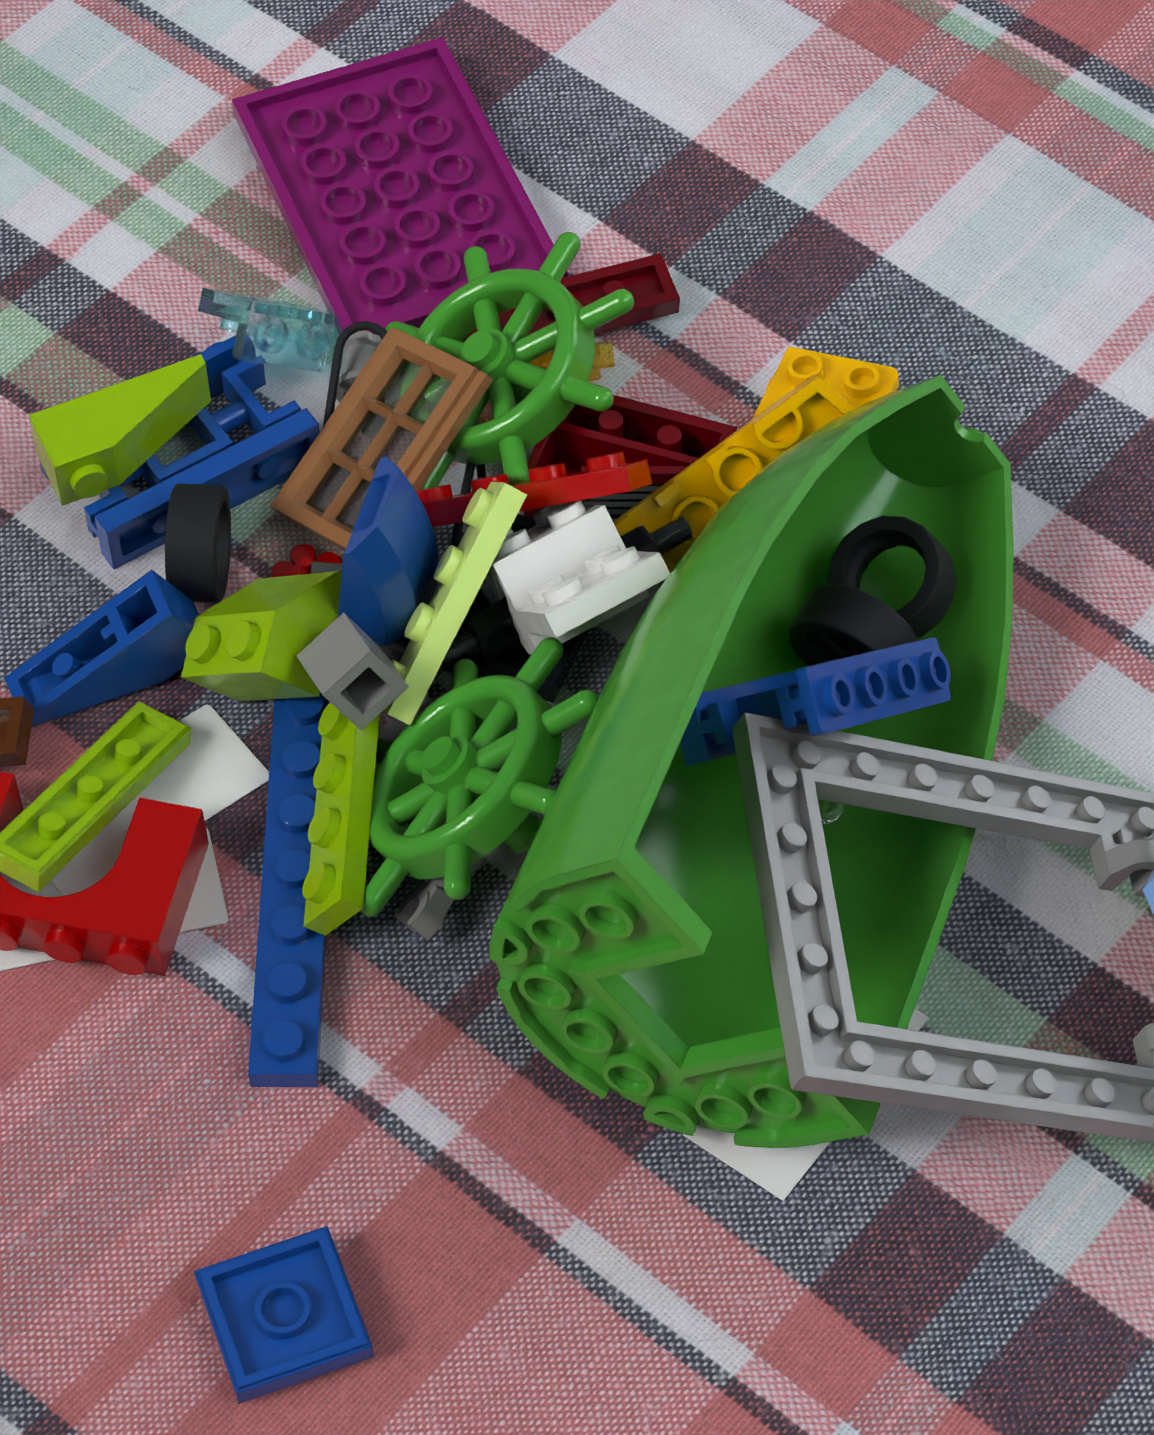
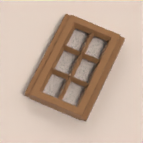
(399, 407)

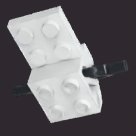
(564, 579)

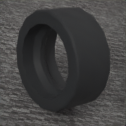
(887, 532)
(198, 541)
(845, 623)

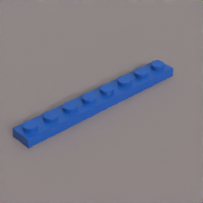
(288, 955)

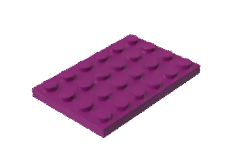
(390, 183)

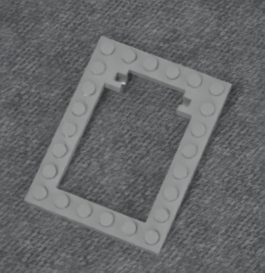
(823, 1042)

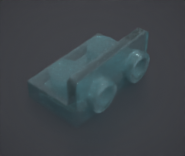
(271, 329)

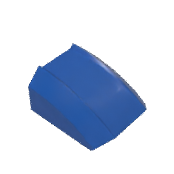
(387, 557)

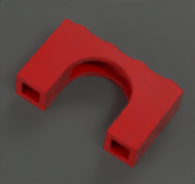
(127, 915)

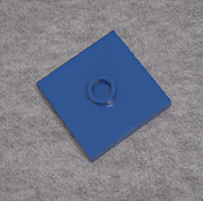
(283, 1314)

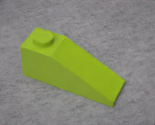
(113, 431)

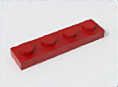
(547, 486)

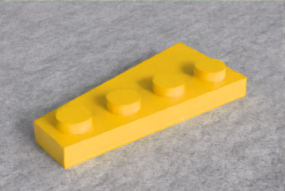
(727, 467)

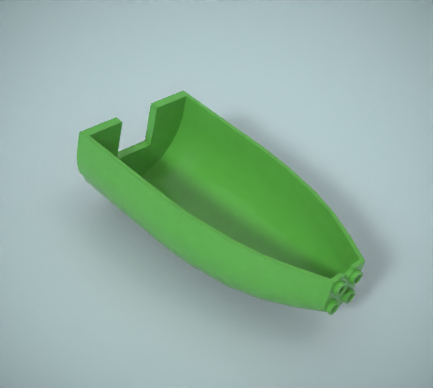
(639, 906)

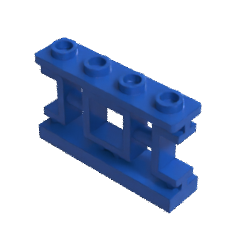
(245, 469)
(823, 696)

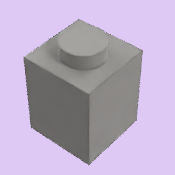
(352, 671)

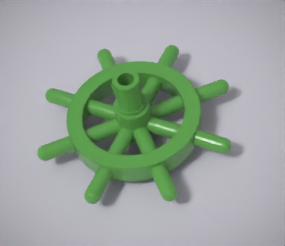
(523, 396)
(464, 776)

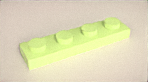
(460, 578)

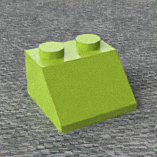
(253, 637)

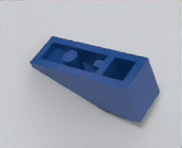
(111, 652)

